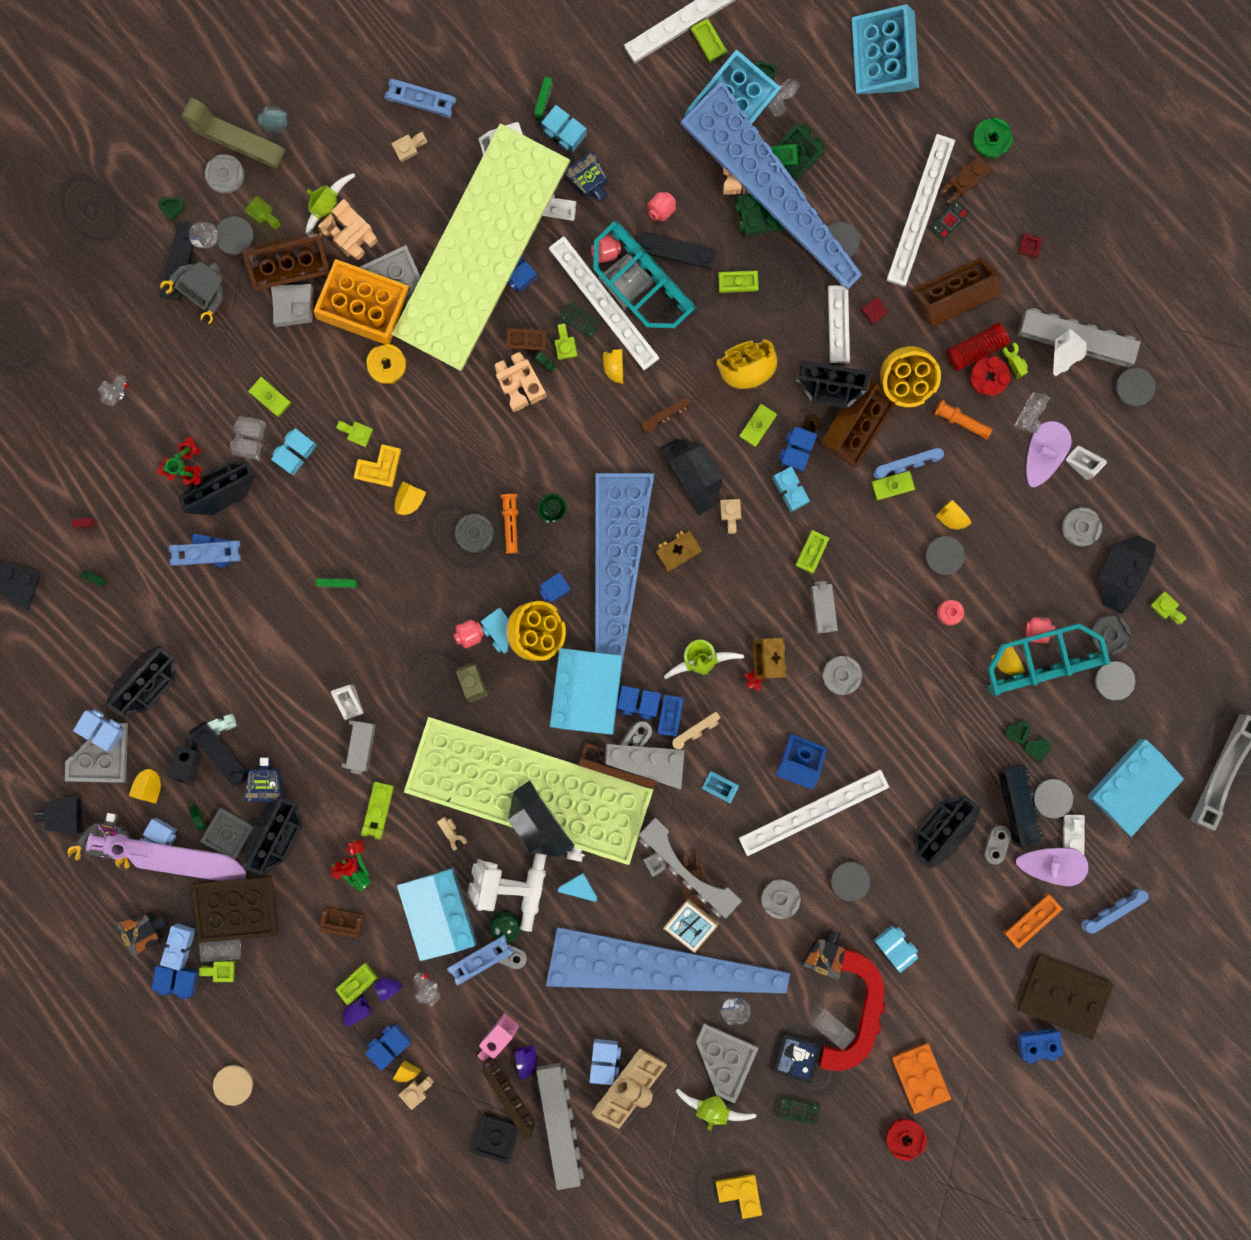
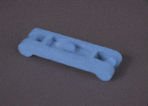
(420, 98)
(916, 461)
(205, 553)
(1121, 908)
(480, 960)

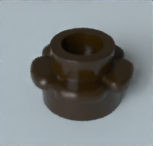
(812, 423)

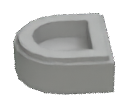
(654, 865)

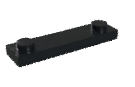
(677, 250)
(179, 256)
(219, 753)

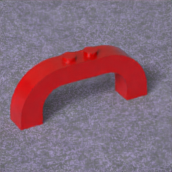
(869, 1025)

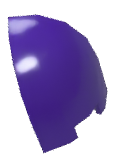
(387, 987)
(356, 1011)
(526, 1060)

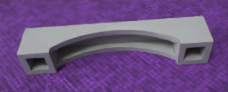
(1211, 803)
(722, 900)

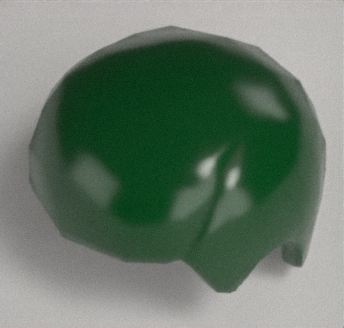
(552, 508)
(505, 924)

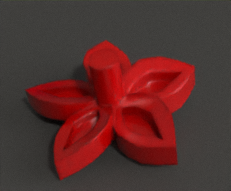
(752, 682)

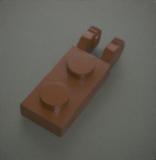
(967, 179)
(664, 416)
(687, 893)

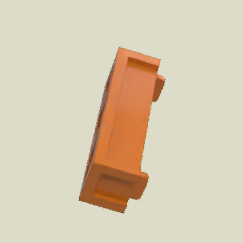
(1033, 921)

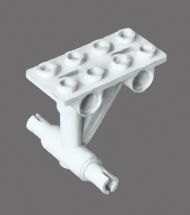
(488, 884)

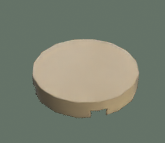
(233, 1085)

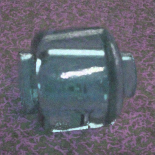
(272, 119)

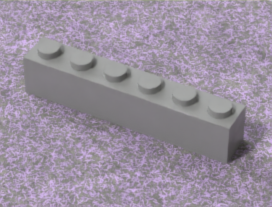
(1100, 344)
(559, 1127)

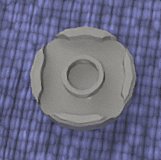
(224, 174)
(1082, 527)
(842, 675)
(1115, 681)
(1053, 798)
(780, 899)

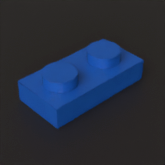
(670, 715)

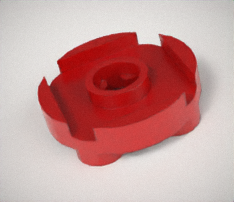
(988, 387)
(915, 1132)

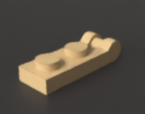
(695, 731)

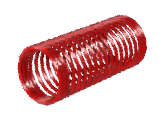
(1000, 335)

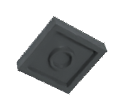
(227, 833)

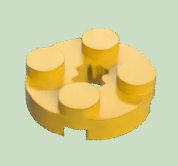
(397, 362)

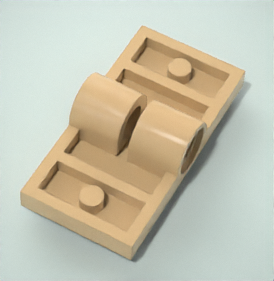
(630, 1089)

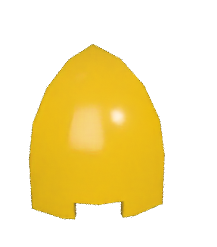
(613, 365)
(408, 499)
(953, 516)
(1010, 662)
(146, 786)
(406, 1072)

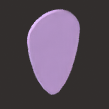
(1046, 452)
(1055, 865)

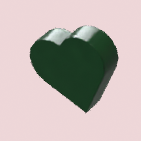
(769, 69)
(171, 207)
(543, 361)
(92, 578)
(1018, 732)
(1037, 749)
(197, 817)

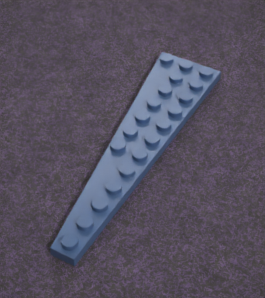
(740, 149)
(620, 531)
(610, 962)

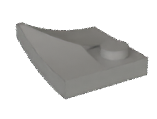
(631, 283)
(292, 304)

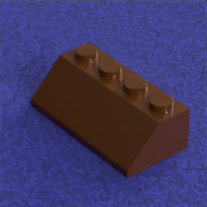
(286, 260)
(957, 291)
(858, 426)

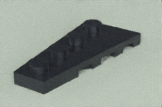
(18, 583)

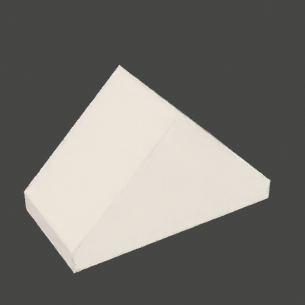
(1085, 462)
(347, 701)

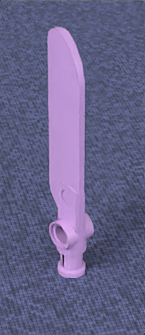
(169, 858)

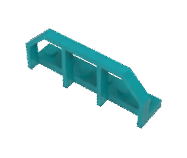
(645, 262)
(1055, 670)

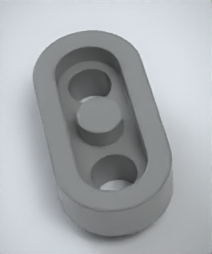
(634, 737)
(996, 844)
(508, 961)

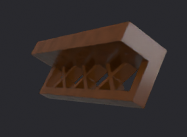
(612, 771)

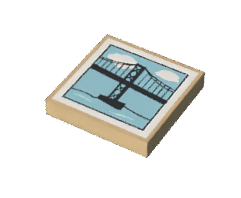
(691, 925)

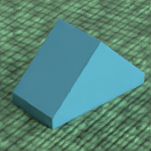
(720, 787)
(579, 887)

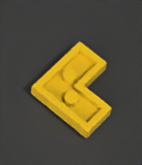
(381, 472)
(745, 1190)

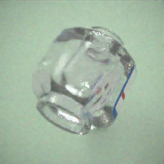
(203, 234)
(736, 1011)

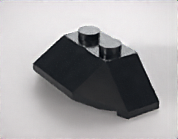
(832, 384)
(694, 472)
(218, 489)
(1125, 572)
(143, 682)
(537, 823)
(945, 830)
(272, 836)

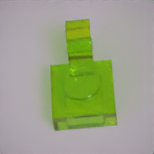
(261, 211)

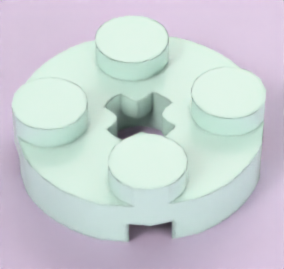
(220, 725)

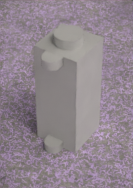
(823, 607)
(360, 747)

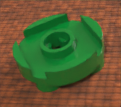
(990, 127)

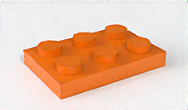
(921, 1078)

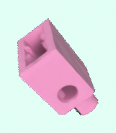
(497, 1037)

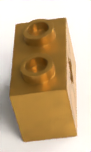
(671, 560)
(769, 658)

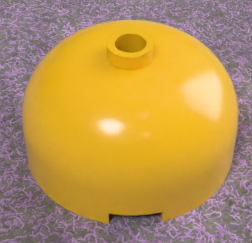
(750, 374)
(910, 376)
(535, 631)

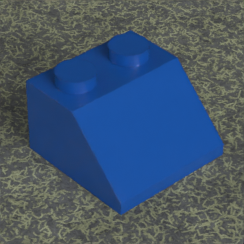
(801, 762)

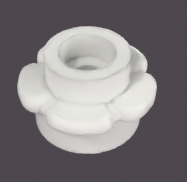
(575, 854)

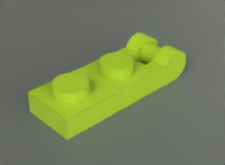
(378, 809)

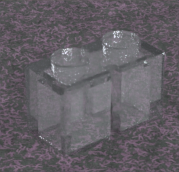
(251, 429)

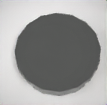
(234, 235)
(846, 236)
(1135, 387)
(474, 533)
(945, 555)
(1115, 633)
(850, 881)

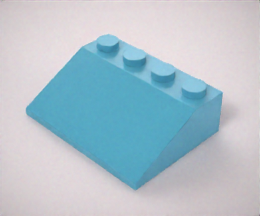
(885, 51)
(746, 83)
(586, 691)
(1135, 786)
(437, 914)

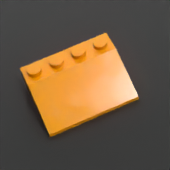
(361, 302)

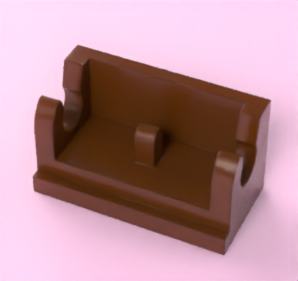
(526, 339)
(341, 922)

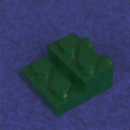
(809, 149)
(754, 217)

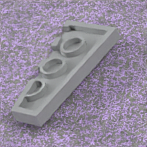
(649, 762)

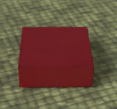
(1030, 246)
(874, 311)
(84, 523)

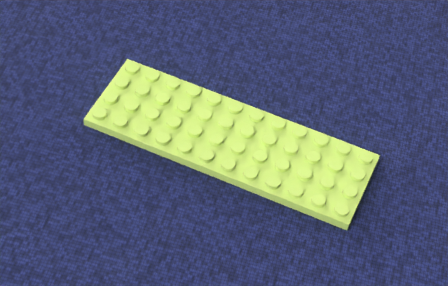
(481, 247)
(483, 772)

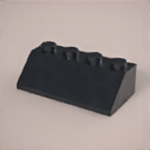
(1019, 805)

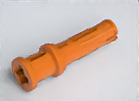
(955, 415)
(508, 513)

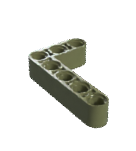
(205, 124)

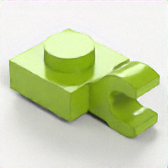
(565, 346)
(1016, 364)
(358, 433)
(1166, 606)
(221, 971)

